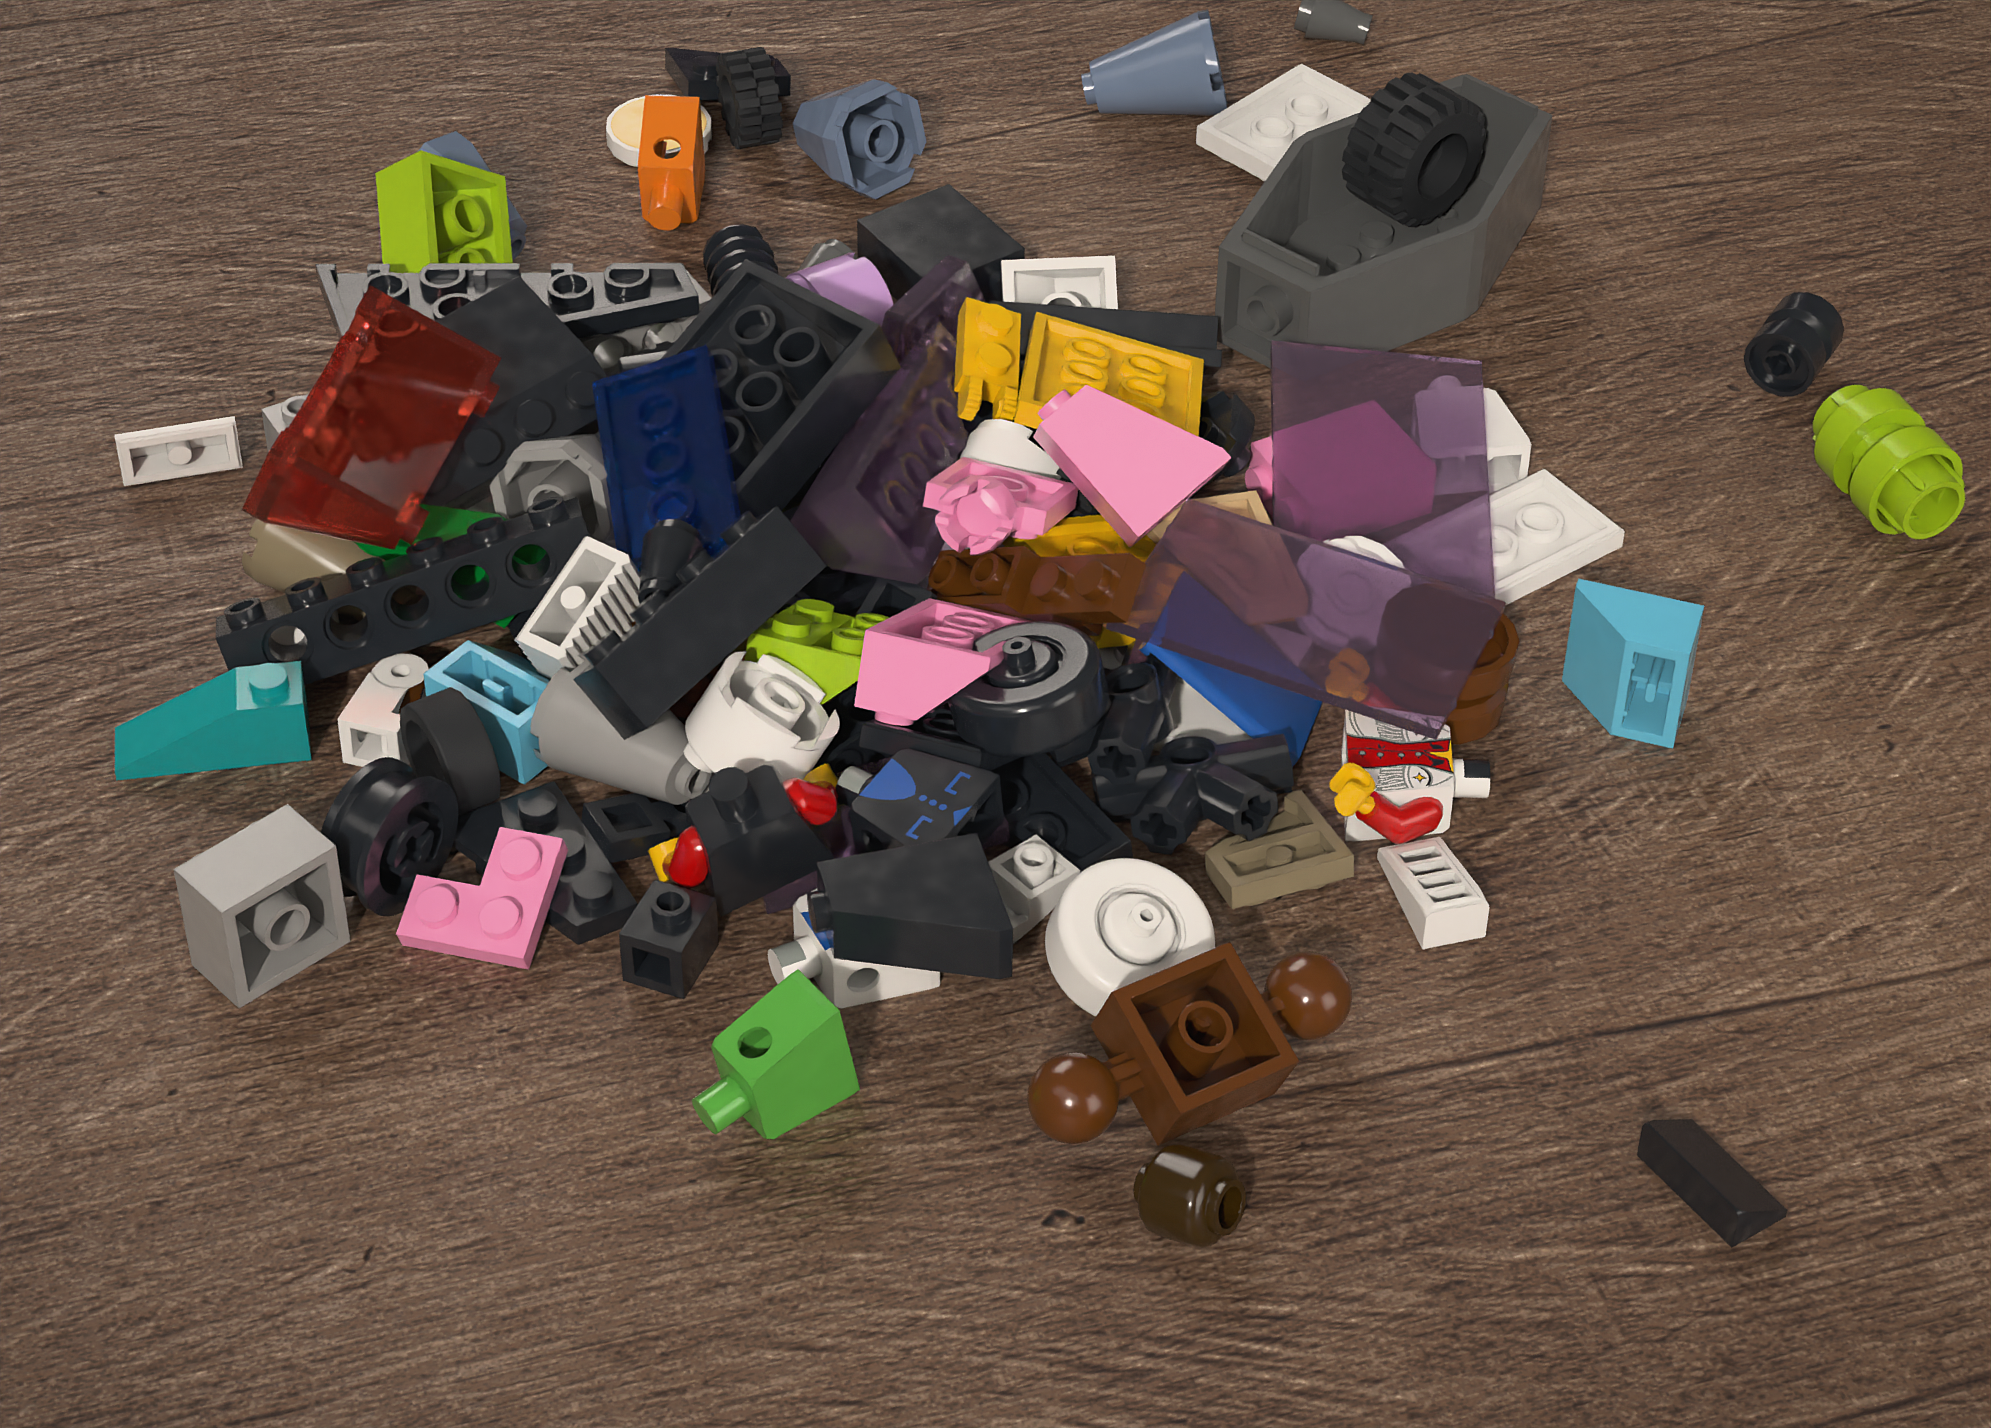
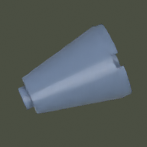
(1161, 73)

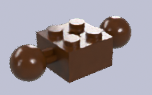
(1190, 1045)

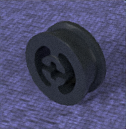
(389, 832)

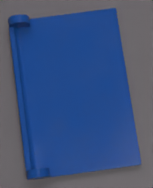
(1249, 703)

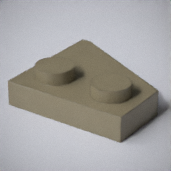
(1291, 857)

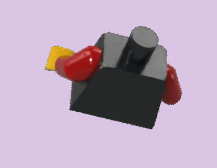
(750, 834)

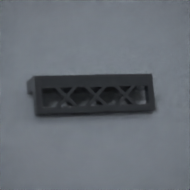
(1173, 331)

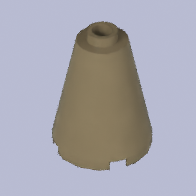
(294, 555)

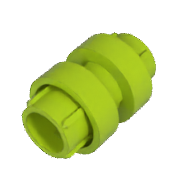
(1888, 461)

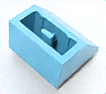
(1632, 659)
(504, 695)

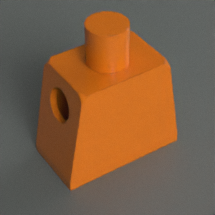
(671, 186)

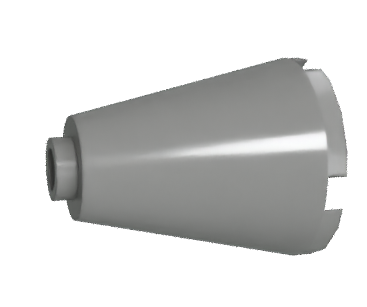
(584, 743)

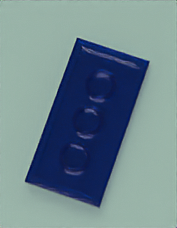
(666, 450)

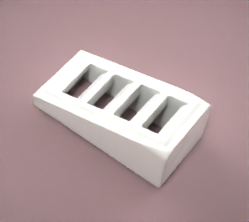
(1439, 922)

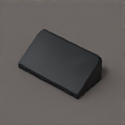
(1708, 1179)

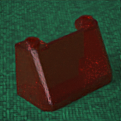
(375, 428)

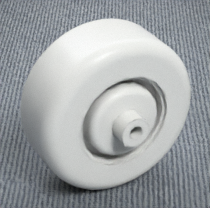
(1122, 926)

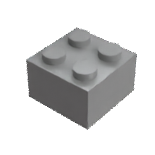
(262, 905)

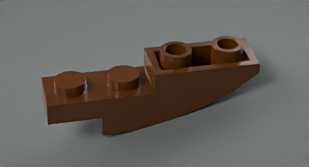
(1021, 584)

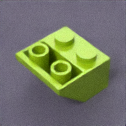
(815, 642)

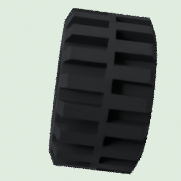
(1413, 149)

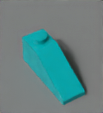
(226, 723)

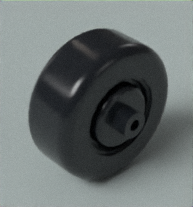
(1039, 695)

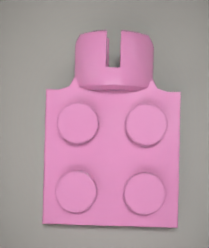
(990, 502)

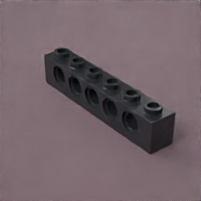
(394, 627)

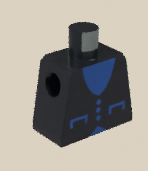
(919, 801)

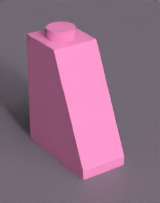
(1125, 458)

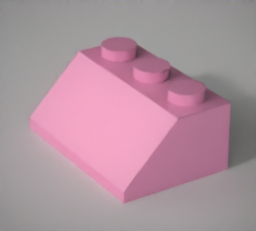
(924, 658)

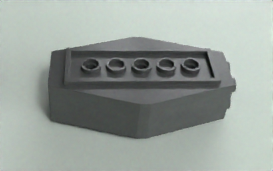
(1338, 273)

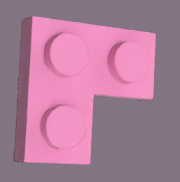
(493, 920)

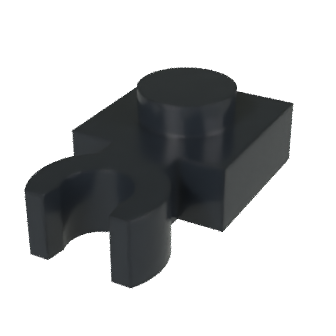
(632, 824)

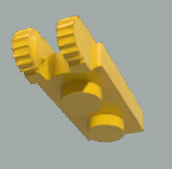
(987, 359)

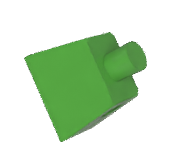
(780, 1062)

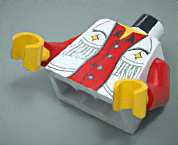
(1400, 781)

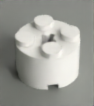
(759, 718)

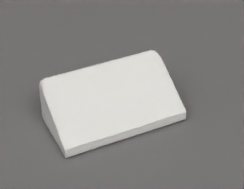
(178, 451)

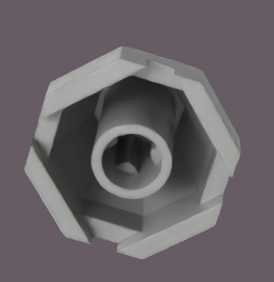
(556, 468)

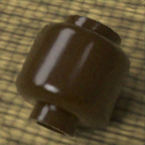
(1189, 1196)

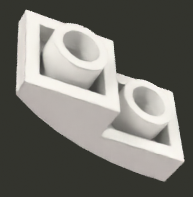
(1031, 882)

